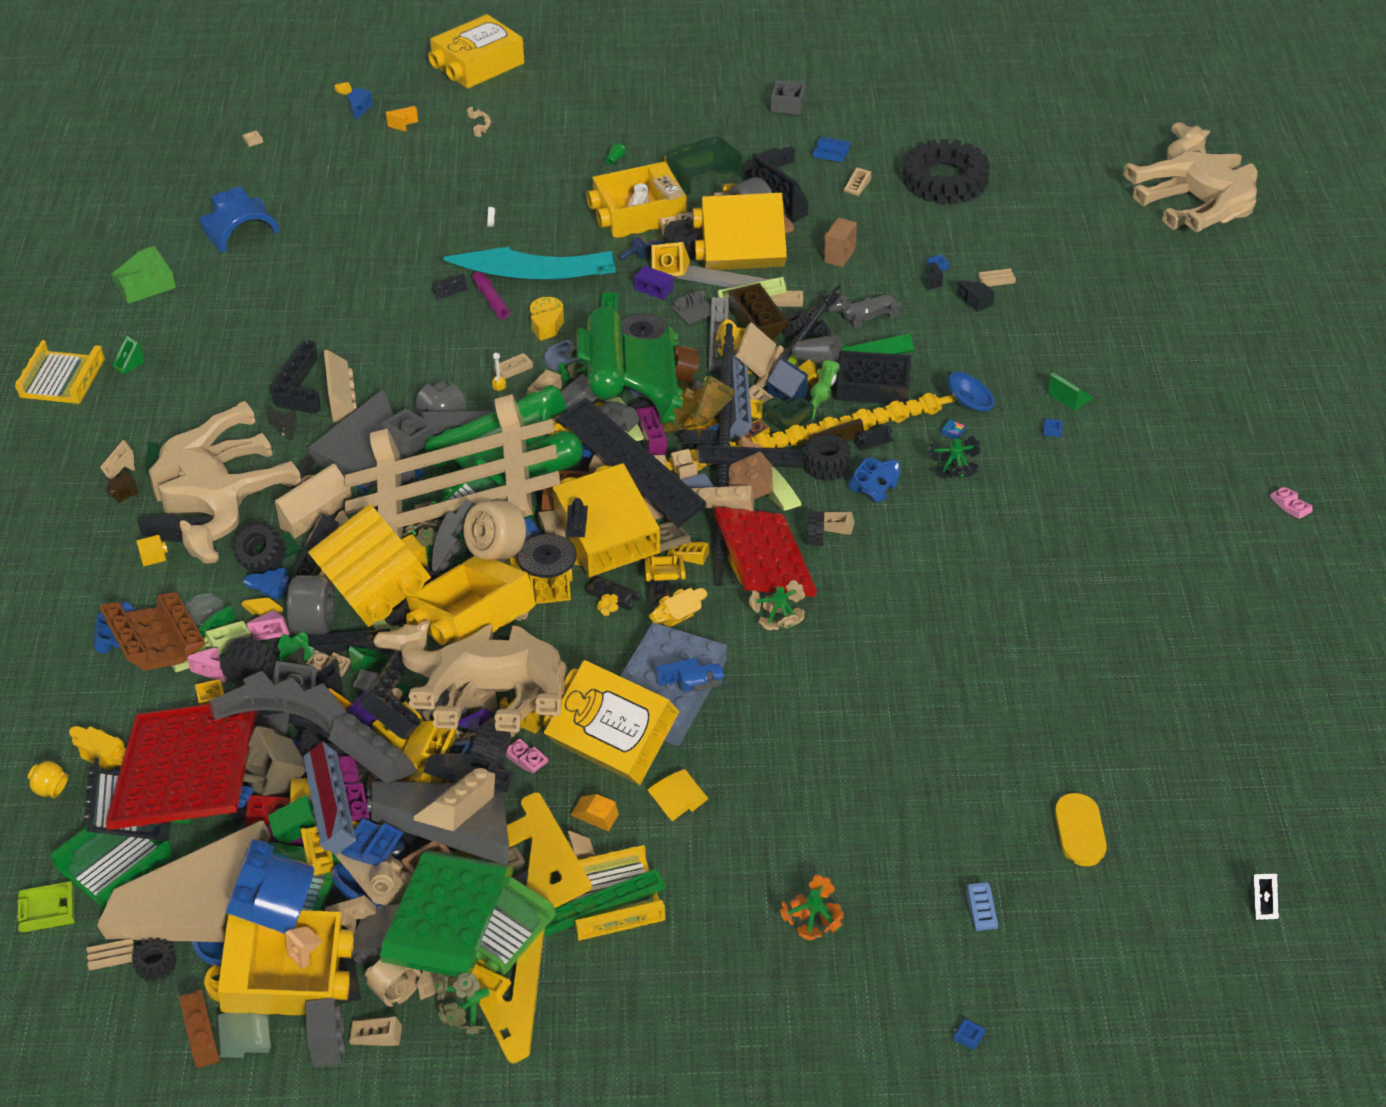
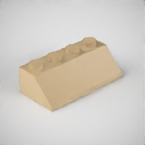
(339, 386)
(305, 504)
(459, 801)
(365, 872)

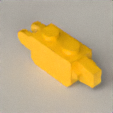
(679, 607)
(98, 744)

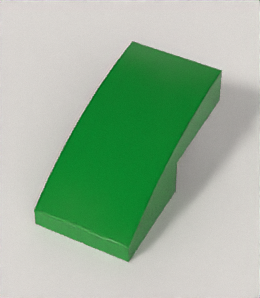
(222, 618)

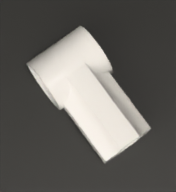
(640, 195)

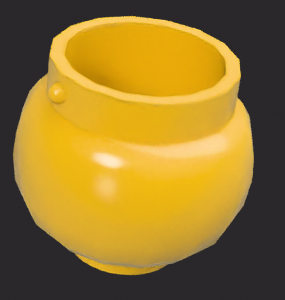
(47, 779)

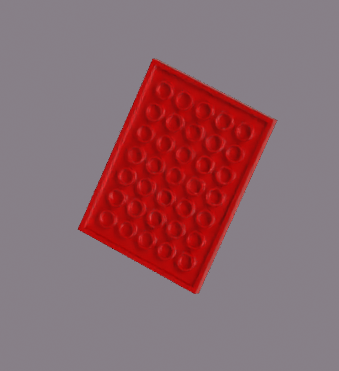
(181, 766)

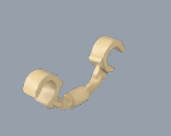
(478, 128)

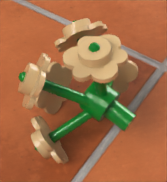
(776, 604)

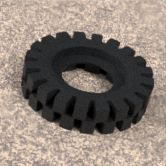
(971, 161)

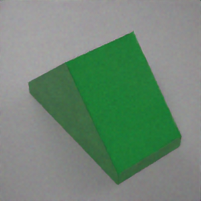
(129, 356)
(365, 659)

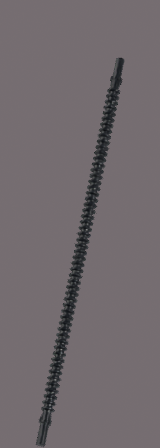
(724, 440)

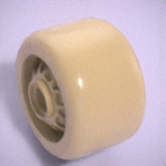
(494, 530)

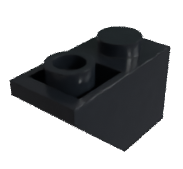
(975, 294)

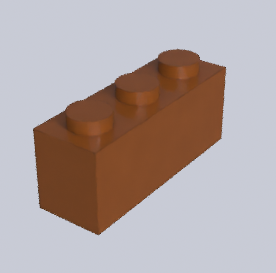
(199, 1029)

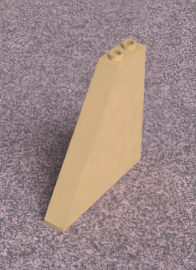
(183, 897)

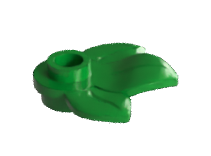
(288, 646)

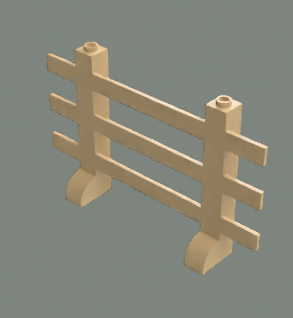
(515, 465)

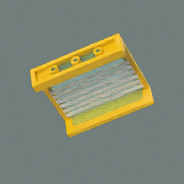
(59, 375)
(607, 871)

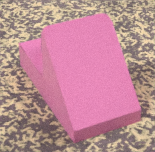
(207, 664)

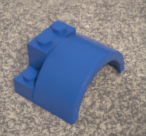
(231, 210)
(281, 892)

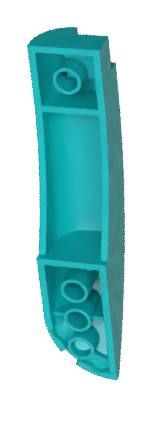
(520, 265)

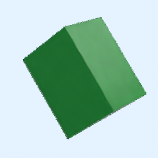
(1067, 392)

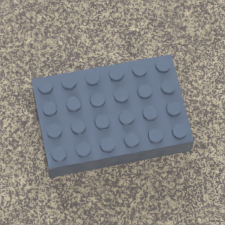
(666, 646)

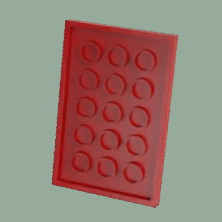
(763, 550)

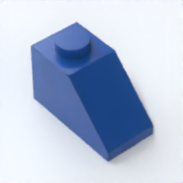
(359, 101)

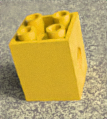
(551, 589)

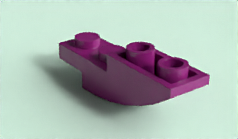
(353, 788)

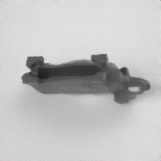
(865, 309)

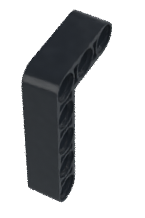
(286, 388)
(384, 706)

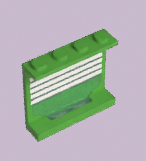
(513, 926)

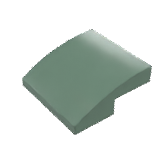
(242, 1034)

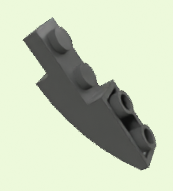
(446, 541)

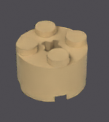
(392, 982)

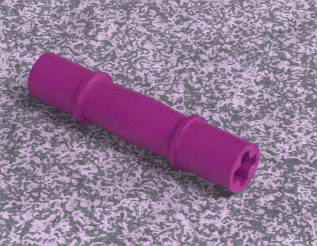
(495, 302)

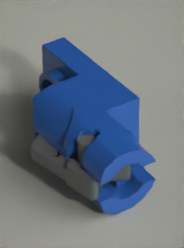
(690, 675)

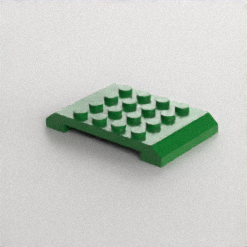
(444, 913)

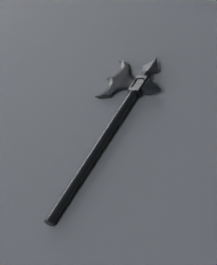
(818, 307)

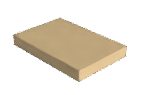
(755, 350)

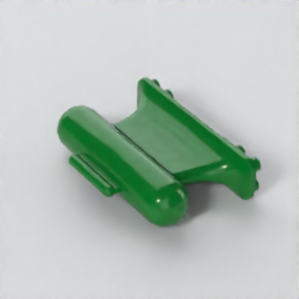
(630, 361)
(534, 409)

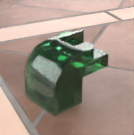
(787, 413)

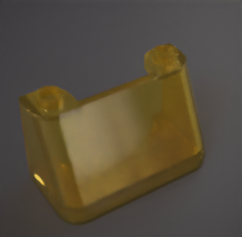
(701, 405)

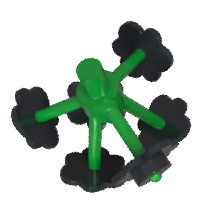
(952, 456)

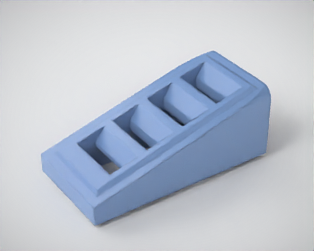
(978, 893)

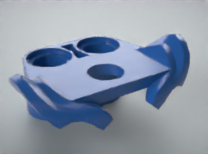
(866, 478)
(102, 634)

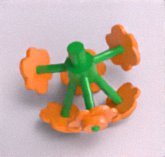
(804, 907)

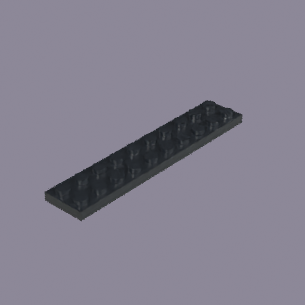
(650, 476)

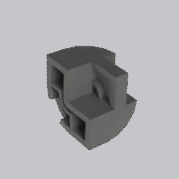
(440, 398)
(621, 414)

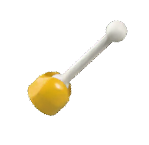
(498, 381)

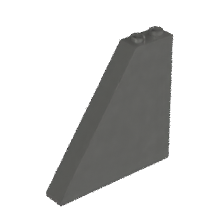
(350, 444)
(481, 834)

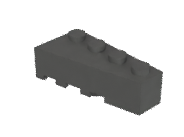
(450, 419)

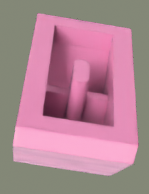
(268, 626)

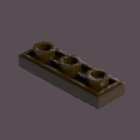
(847, 431)

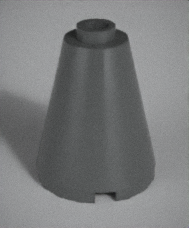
(818, 349)

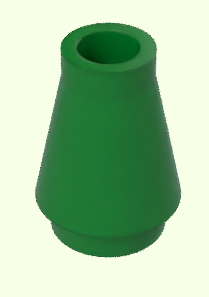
(616, 152)

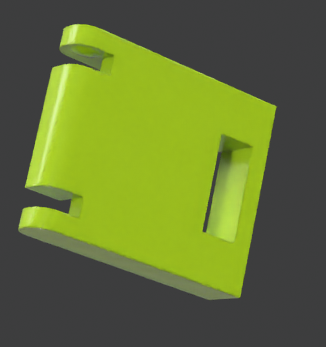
(42, 907)

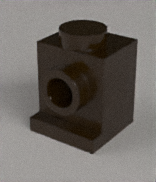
(121, 487)

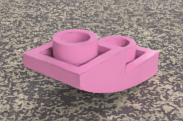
(1289, 502)
(525, 757)

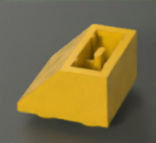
(428, 741)

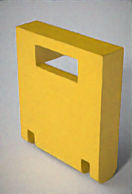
(664, 568)

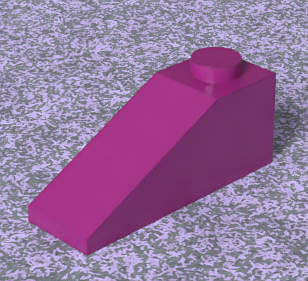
(654, 435)

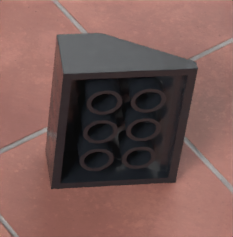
(794, 200)
(873, 377)

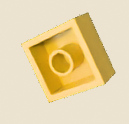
(209, 691)

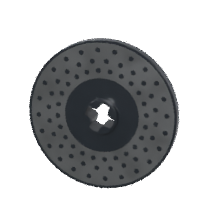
(643, 326)
(560, 559)

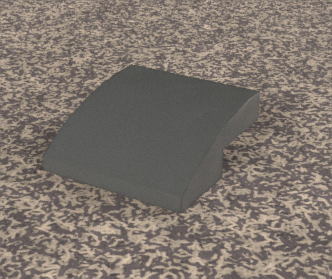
(577, 392)

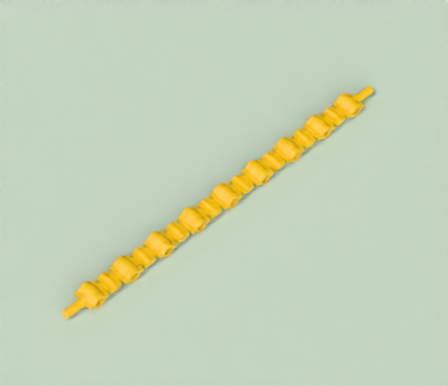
(798, 436)

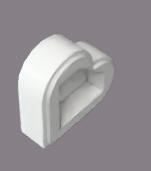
(491, 212)

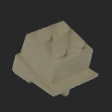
(272, 763)

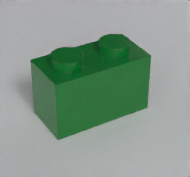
(289, 820)

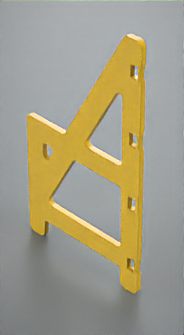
(548, 854)

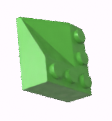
(143, 276)

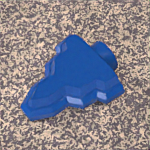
(270, 583)

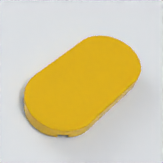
(1080, 829)

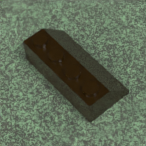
(755, 306)

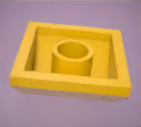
(670, 258)

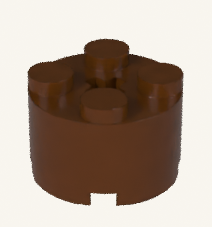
(685, 363)

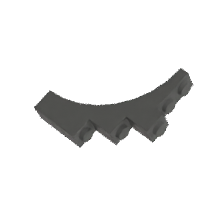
(287, 696)

